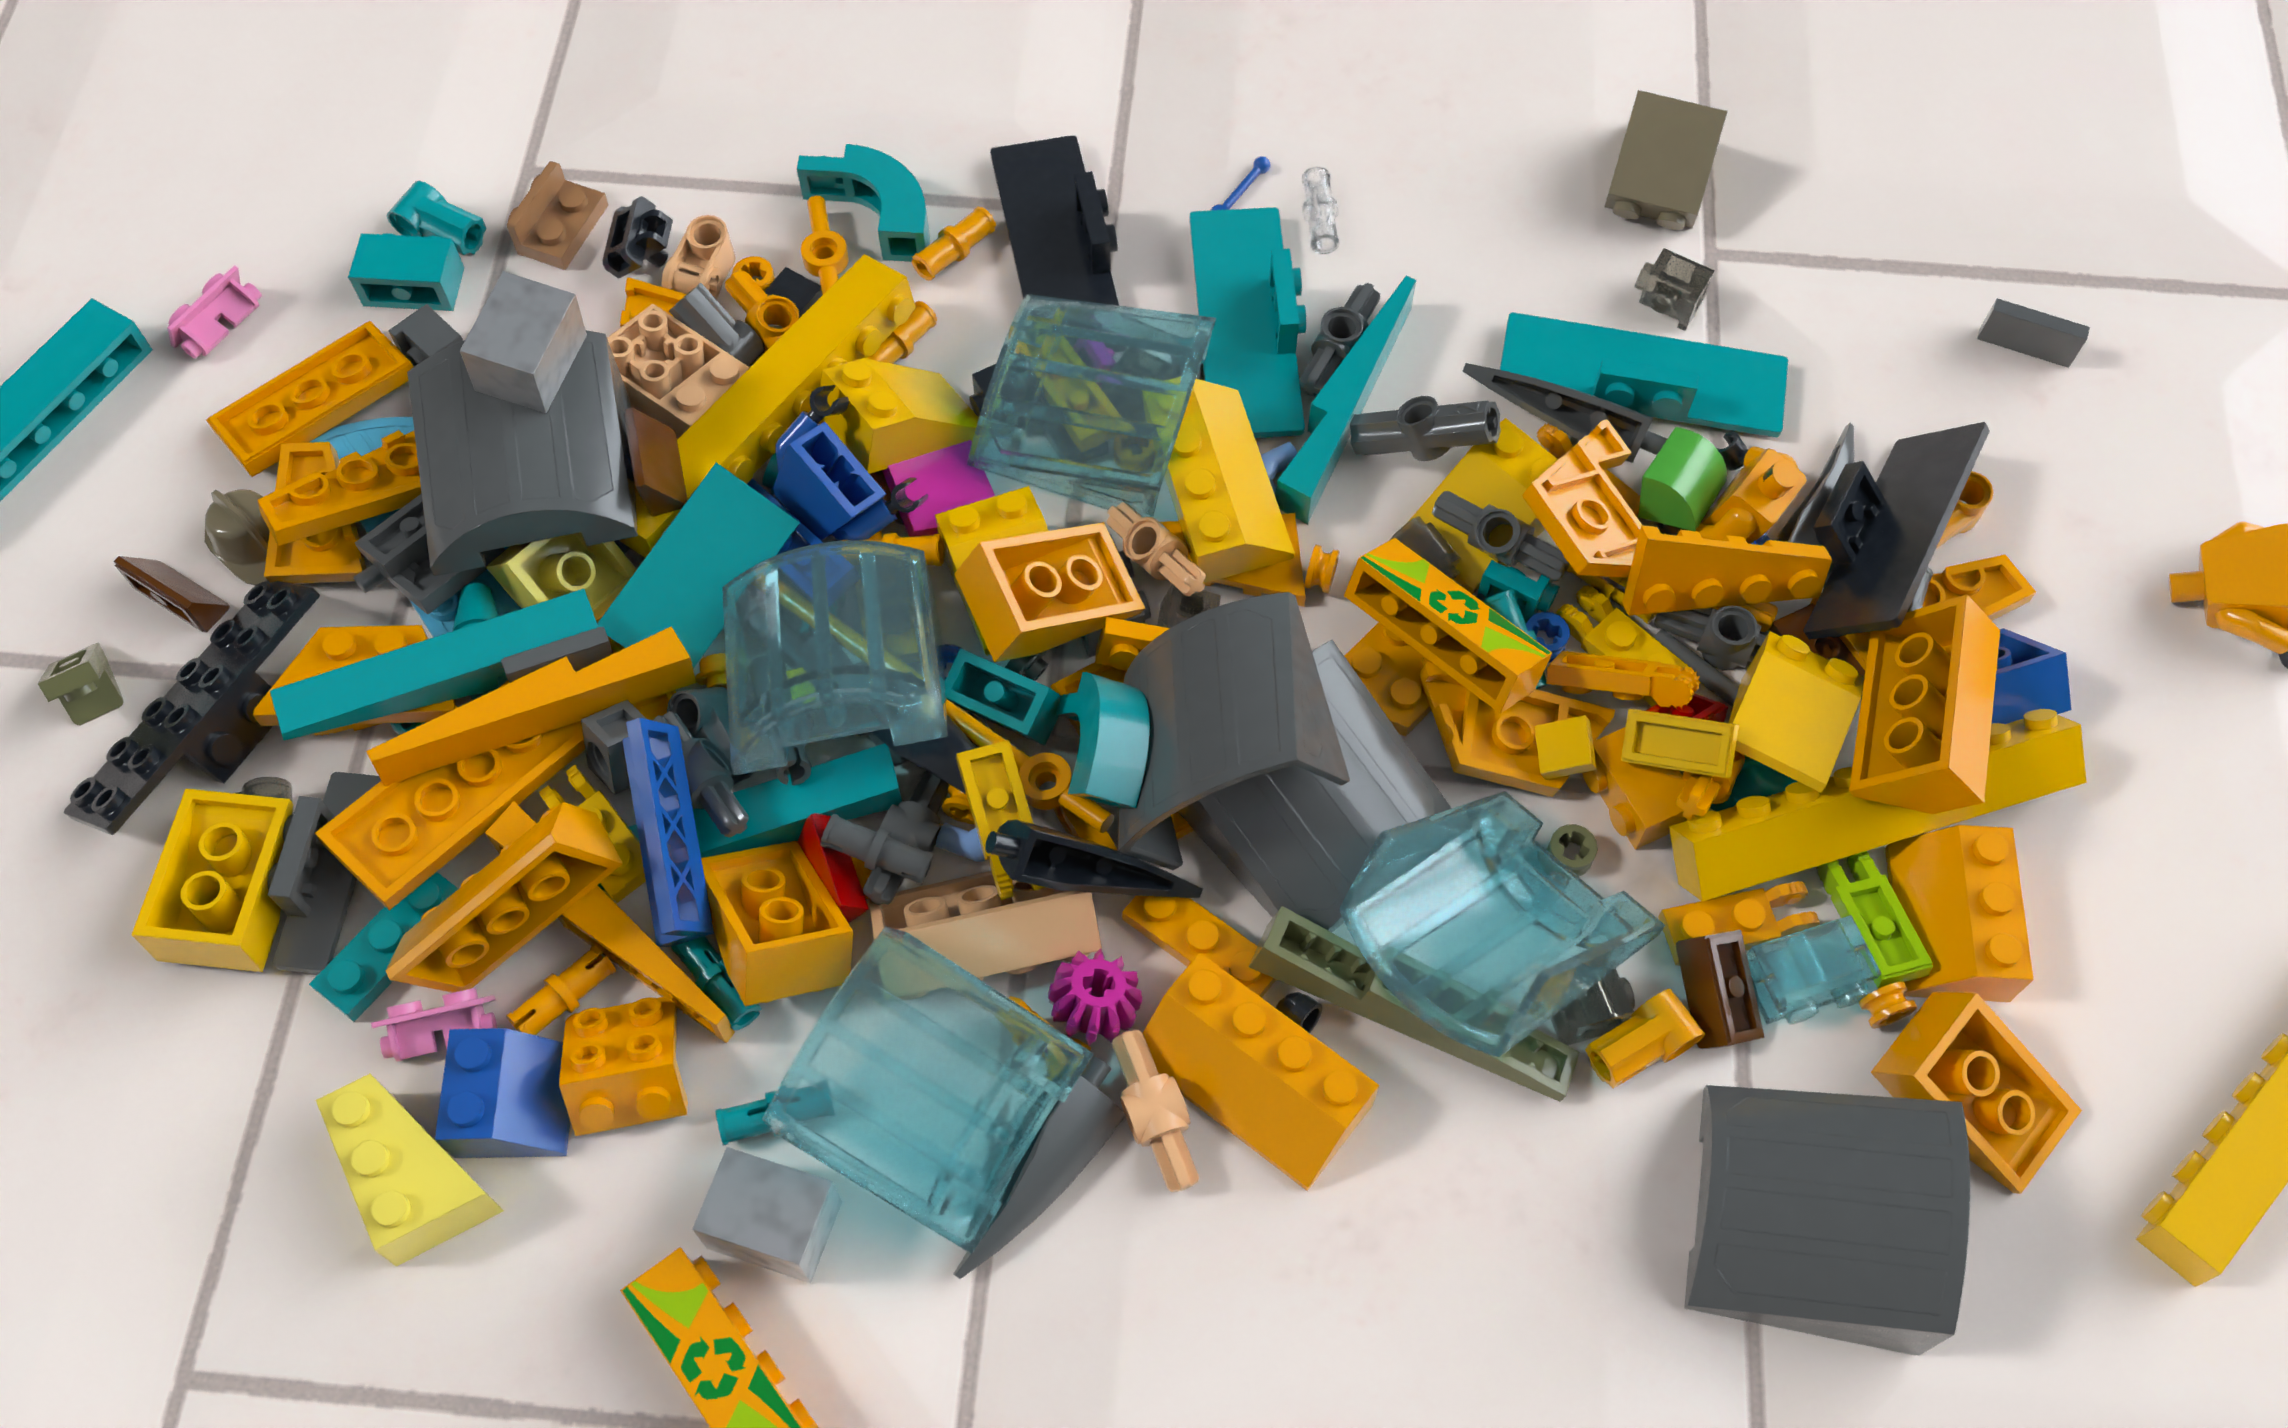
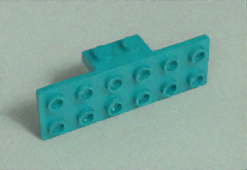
(1252, 293)
(1653, 373)

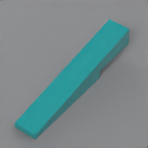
(1337, 402)
(426, 671)
(777, 811)

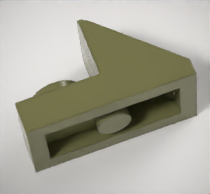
(82, 684)

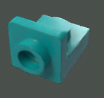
(1530, 594)

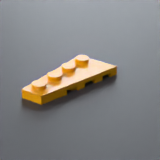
(352, 492)
(1706, 573)

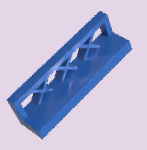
(667, 832)

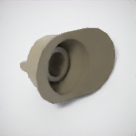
(238, 534)

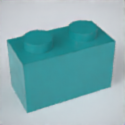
(406, 271)
(1002, 696)

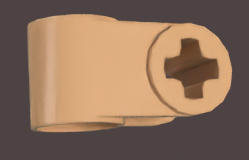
(701, 257)

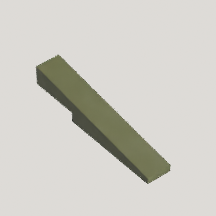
(1338, 972)

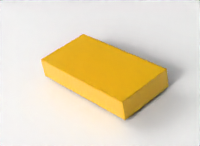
(1679, 743)

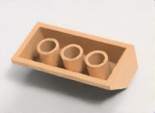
(989, 934)

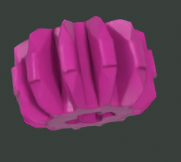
(1095, 996)

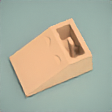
(671, 368)

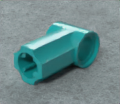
(427, 213)

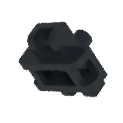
(636, 235)

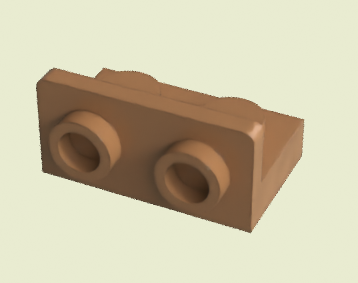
(555, 218)

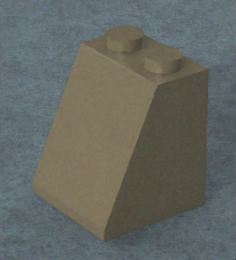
(1665, 160)

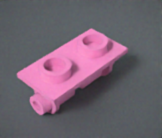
(198, 323)
(413, 1029)

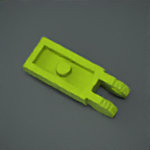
(1878, 918)

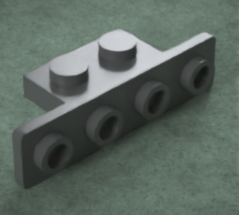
(311, 881)

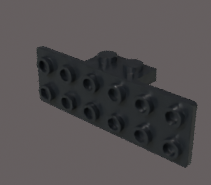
(1056, 221)
(1889, 529)
(202, 715)

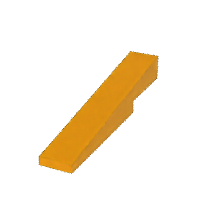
(537, 705)
(604, 924)

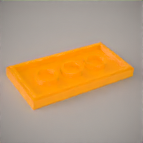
(311, 397)

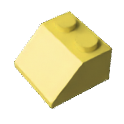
(561, 566)

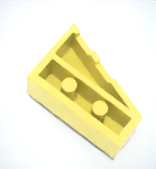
(399, 1174)

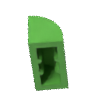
(1682, 481)

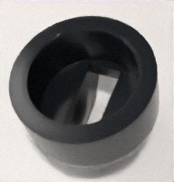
(1301, 1010)

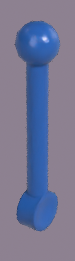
(1261, 165)

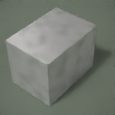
(524, 342)
(768, 1214)

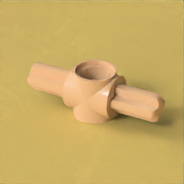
(1156, 549)
(1155, 1111)

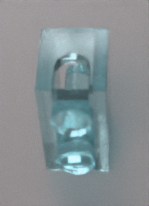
(1811, 970)

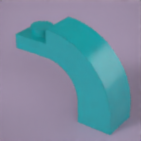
(878, 183)
(1111, 740)

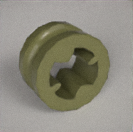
(1577, 835)

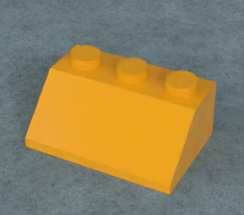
(1965, 908)

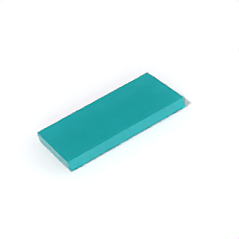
(706, 546)

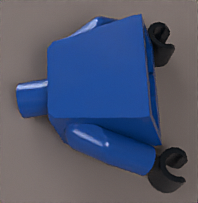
(826, 482)

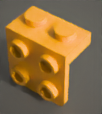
(621, 1066)

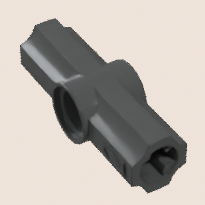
(1425, 428)

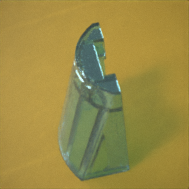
(1090, 399)
(831, 649)
(1486, 923)
(924, 1086)

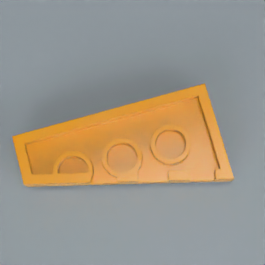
(1989, 582)

